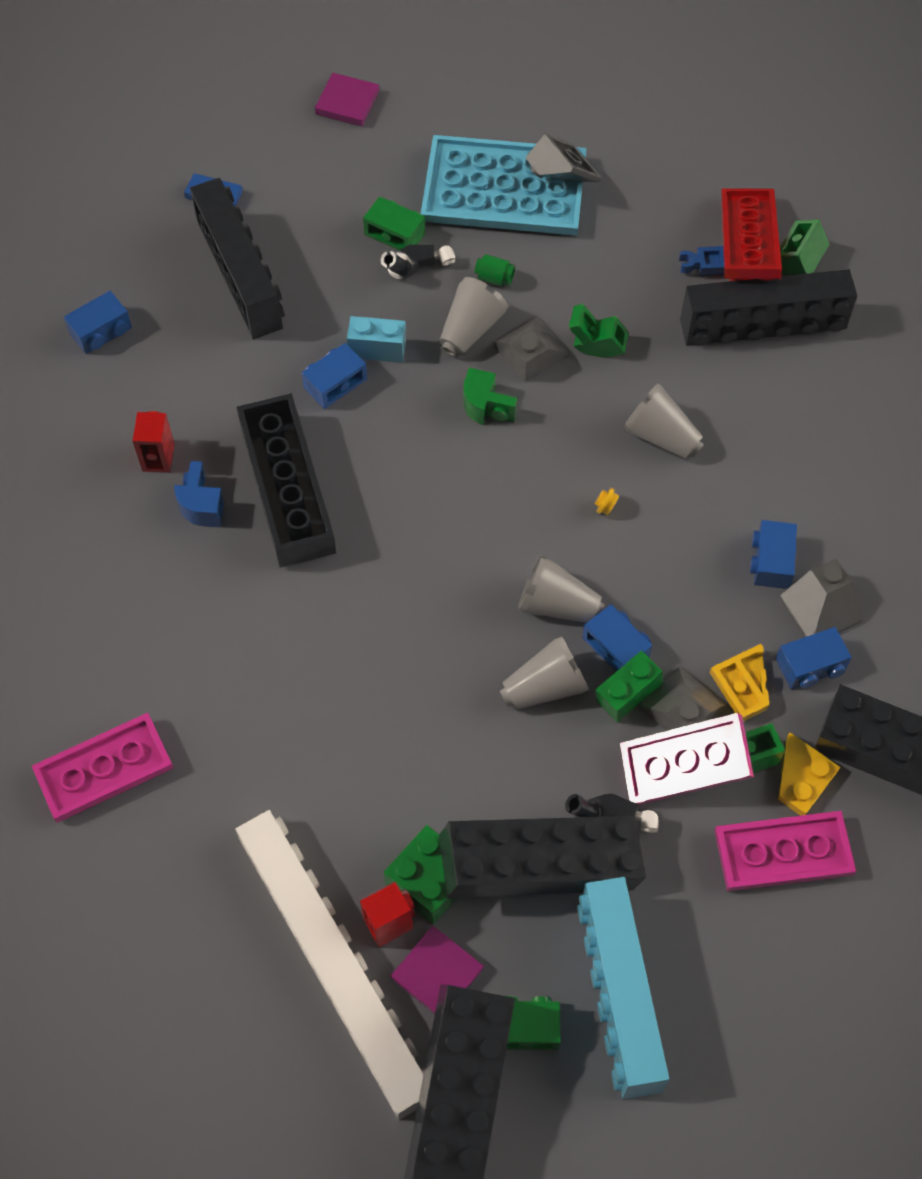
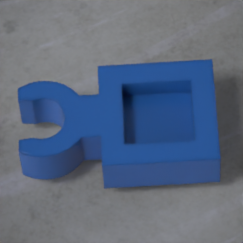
(707, 259)

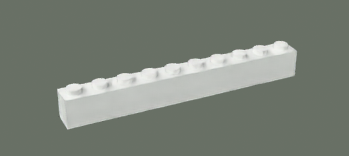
(333, 961)

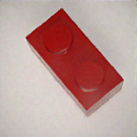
(153, 442)
(388, 913)

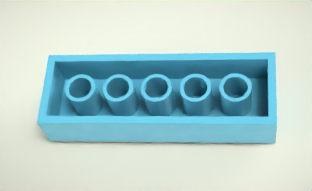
(623, 988)

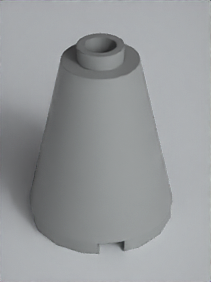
(470, 316)
(664, 424)
(558, 594)
(544, 678)

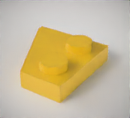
(743, 682)
(803, 775)

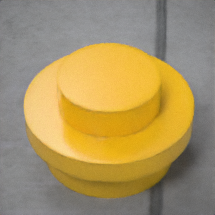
(606, 501)

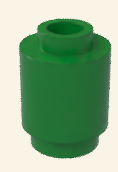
(494, 270)

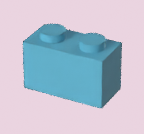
(377, 338)

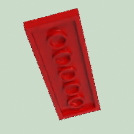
(750, 234)

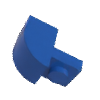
(199, 503)

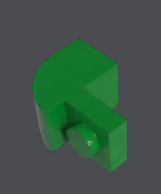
(597, 337)
(482, 401)

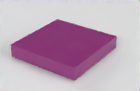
(347, 99)
(433, 963)

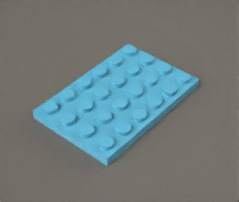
(494, 188)

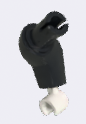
(411, 257)
(611, 805)

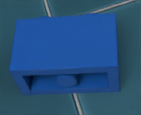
(98, 322)
(334, 375)
(774, 554)
(615, 637)
(813, 658)

